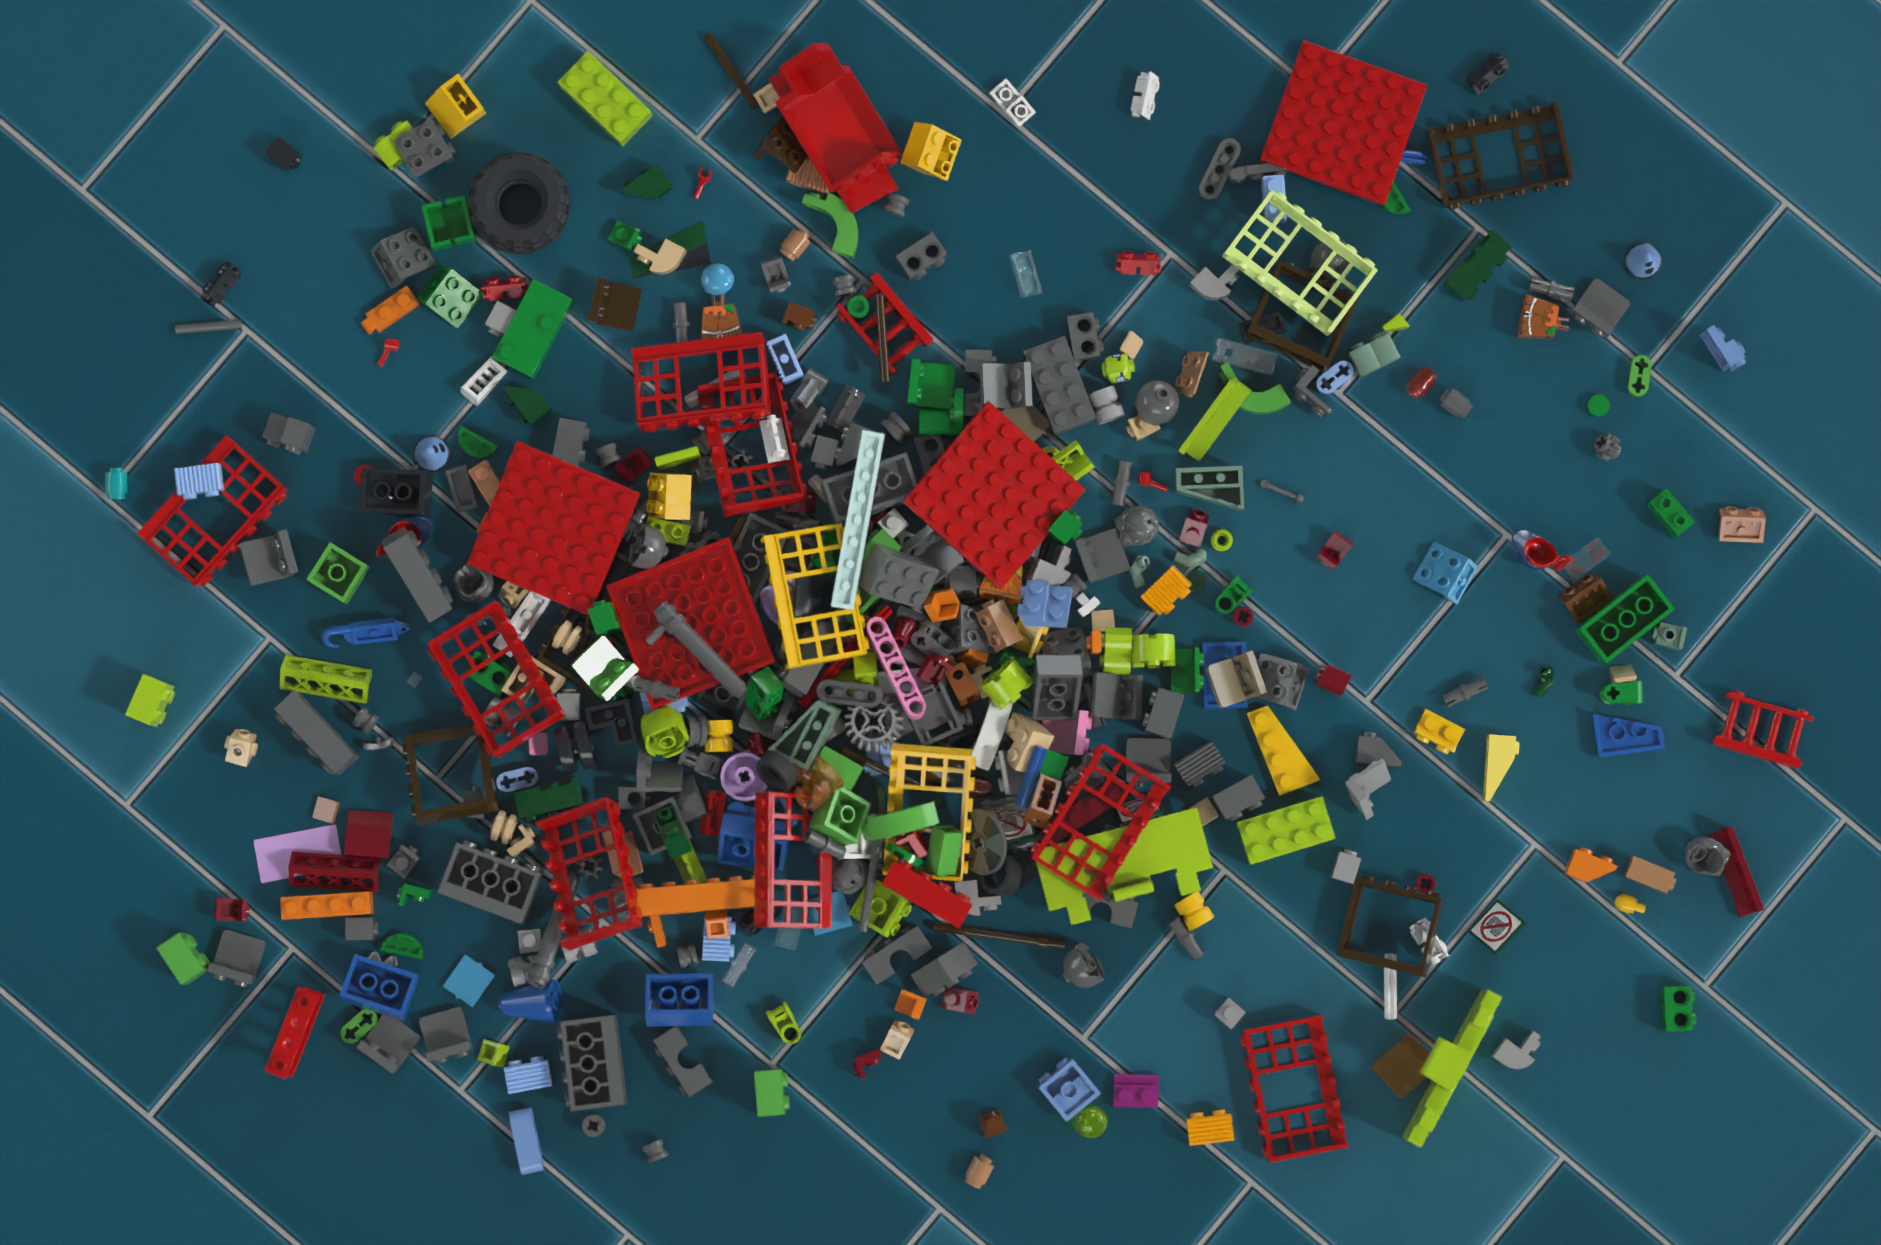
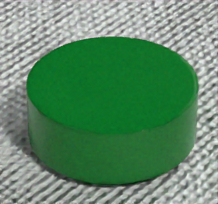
(858, 306)
(1598, 405)

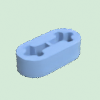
(1331, 374)
(518, 784)

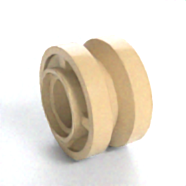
(567, 637)
(503, 827)

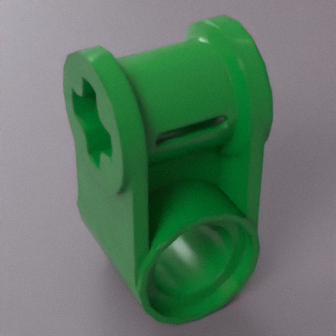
(1235, 593)
(1625, 693)

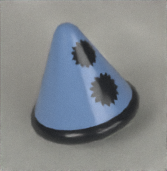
(1643, 261)
(431, 453)

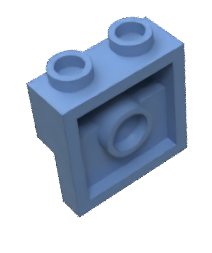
(1727, 355)
(1044, 604)
(1068, 1088)

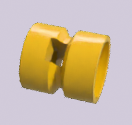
(718, 736)
(1194, 911)

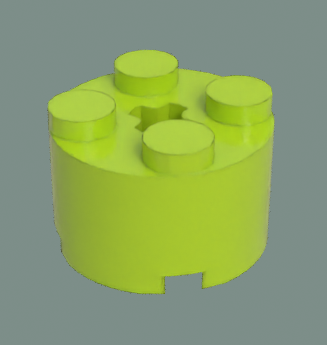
(1153, 651)
(1006, 683)
(664, 732)

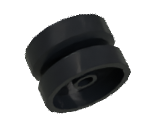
(579, 746)

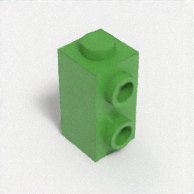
(943, 850)

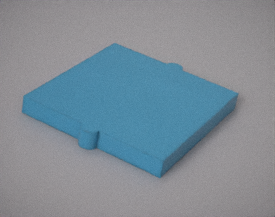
(840, 913)
(469, 980)

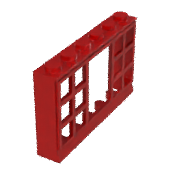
(700, 347)
(719, 458)
(175, 502)
(526, 663)
(1127, 840)
(765, 868)
(561, 883)
(1326, 1080)

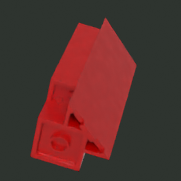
(837, 126)

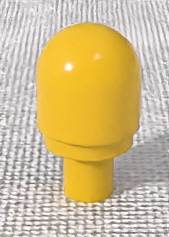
(1628, 904)

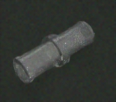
(739, 964)

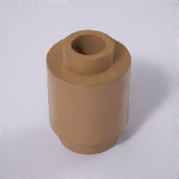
(794, 244)
(979, 1171)

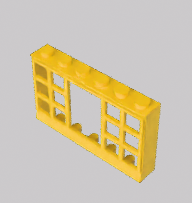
(783, 603)
(897, 785)

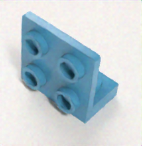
(1445, 572)

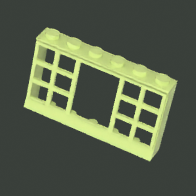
(1281, 291)

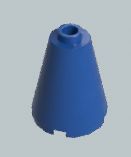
(533, 1002)

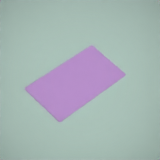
(275, 852)

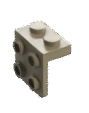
(1028, 420)
(1235, 679)

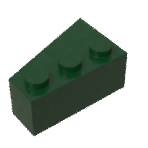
(1478, 266)
(549, 799)

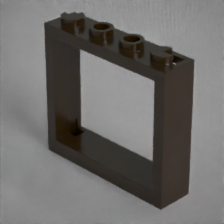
(1287, 346)
(453, 811)
(1389, 887)

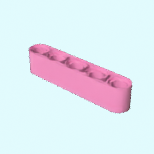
(893, 657)

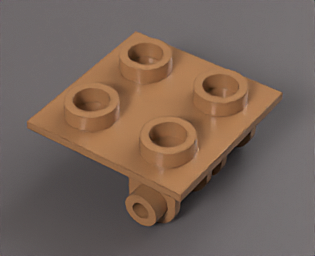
(1192, 370)

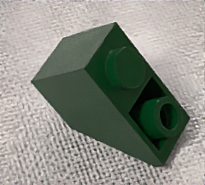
(649, 186)
(529, 402)
(672, 831)

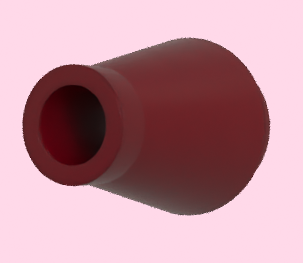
(903, 631)

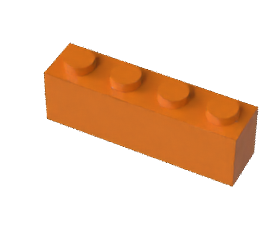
(327, 905)

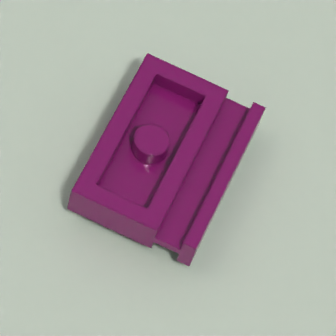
(1135, 1090)

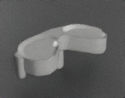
(379, 745)
(392, 960)

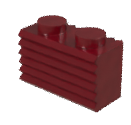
(1332, 679)

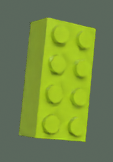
(605, 98)
(1285, 830)

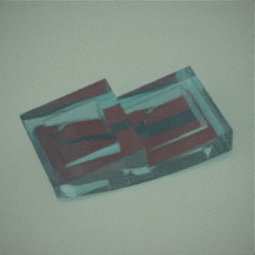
(1587, 558)

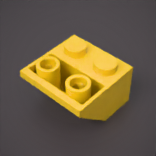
(455, 106)
(930, 150)
(669, 496)

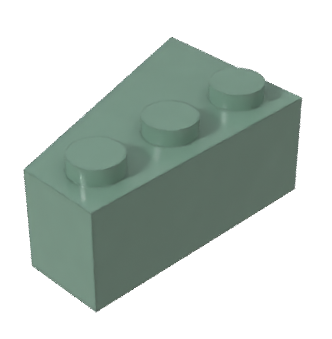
(1212, 484)
(808, 735)

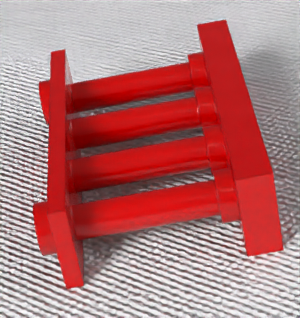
(906, 320)
(1767, 751)
(295, 1032)

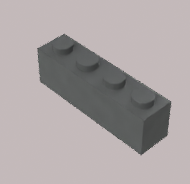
(570, 441)
(800, 679)

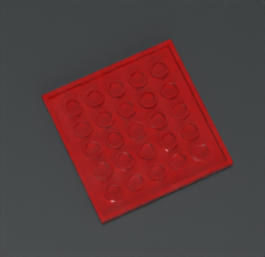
(1343, 123)
(993, 495)
(553, 528)
(717, 605)

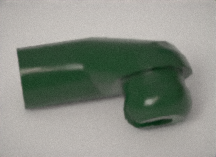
(1546, 680)

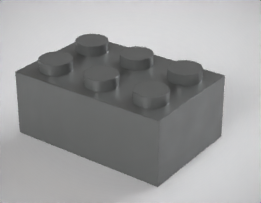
(898, 576)
(1056, 687)

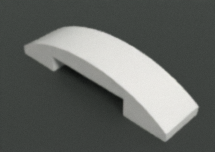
(525, 618)
(990, 734)

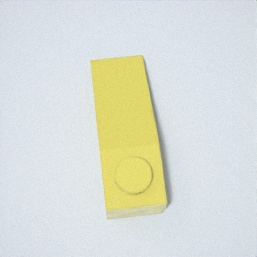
(1498, 759)

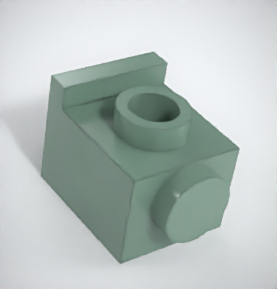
(1660, 639)

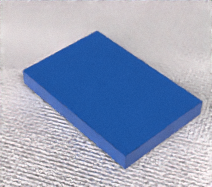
(1214, 653)

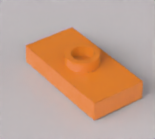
(1093, 642)
(655, 926)

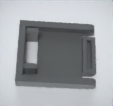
(937, 712)

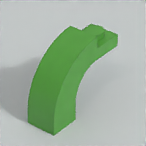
(847, 230)
(1258, 402)
(900, 821)

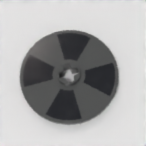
(987, 843)

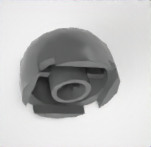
(1157, 402)
(648, 547)
(1082, 968)

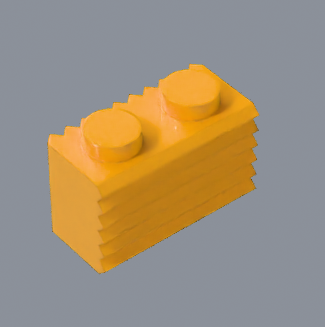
(1166, 591)
(1209, 1128)

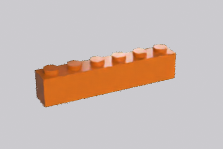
(696, 897)

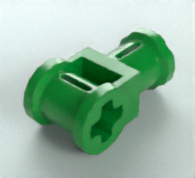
(1023, 662)

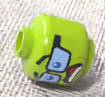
(1118, 368)

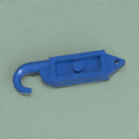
(367, 631)

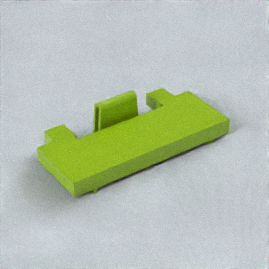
(1163, 845)
(1448, 1064)

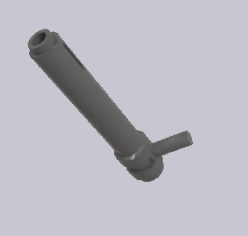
(677, 625)
(543, 962)

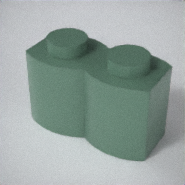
(1373, 355)

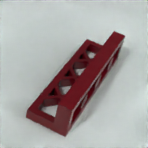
(334, 867)
(1738, 874)

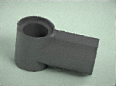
(810, 387)

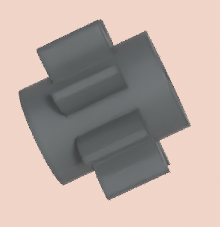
(1607, 447)
(737, 458)
(583, 864)

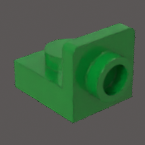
(625, 236)
(417, 893)

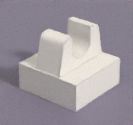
(1086, 604)

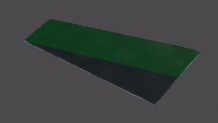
(691, 239)

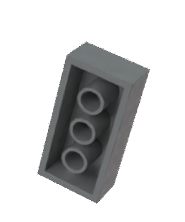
(1059, 386)
(752, 552)
(416, 573)
(316, 732)

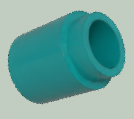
(115, 483)

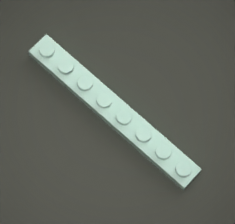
(857, 520)

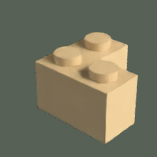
(519, 680)
(1026, 735)

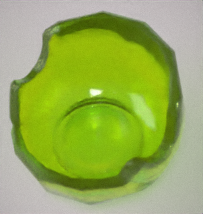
(1090, 1121)

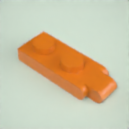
(390, 311)

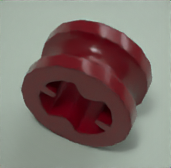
(1249, 619)
(1426, 877)

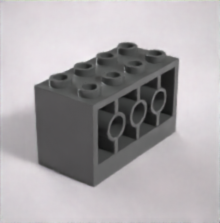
(892, 485)
(477, 888)
(605, 1053)

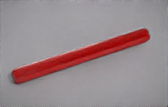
(836, 666)

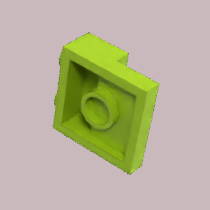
(885, 911)

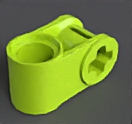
(784, 1022)

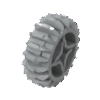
(867, 729)

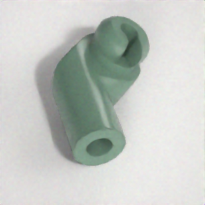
(1192, 560)
(1137, 568)

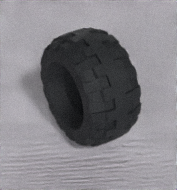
(504, 173)

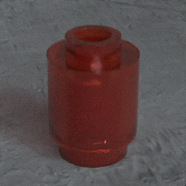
(1421, 383)
(982, 786)

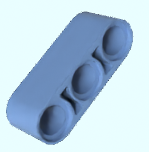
(526, 1141)

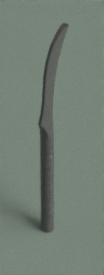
(875, 855)

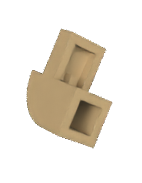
(665, 261)

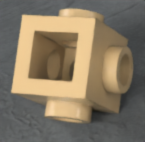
(240, 747)

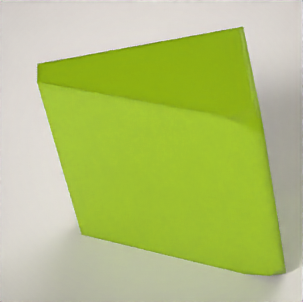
(1395, 324)
(493, 1053)

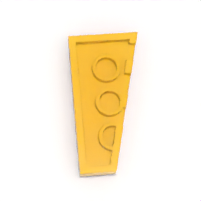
(1283, 758)

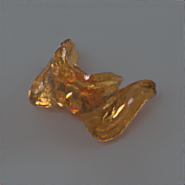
(817, 784)

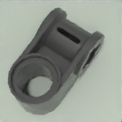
(932, 642)

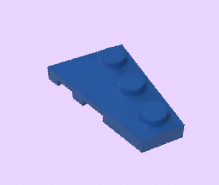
(1625, 737)

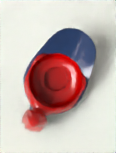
(420, 526)
(1538, 553)

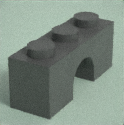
(973, 359)
(1122, 912)
(879, 964)
(690, 1079)

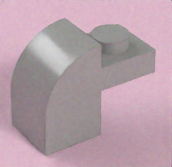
(1211, 287)
(1052, 571)
(970, 889)
(1515, 1057)

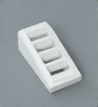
(477, 399)

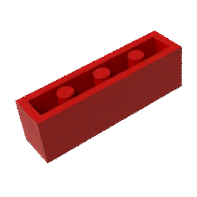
(926, 893)

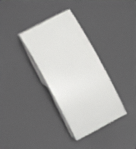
(1012, 102)

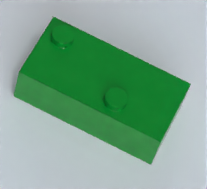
(533, 329)
(1624, 619)

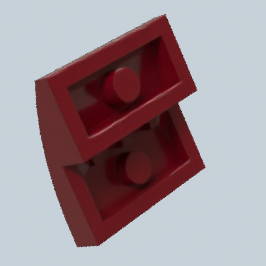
(368, 833)

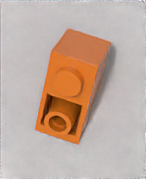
(1588, 867)

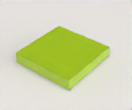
(677, 458)

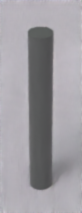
(208, 326)

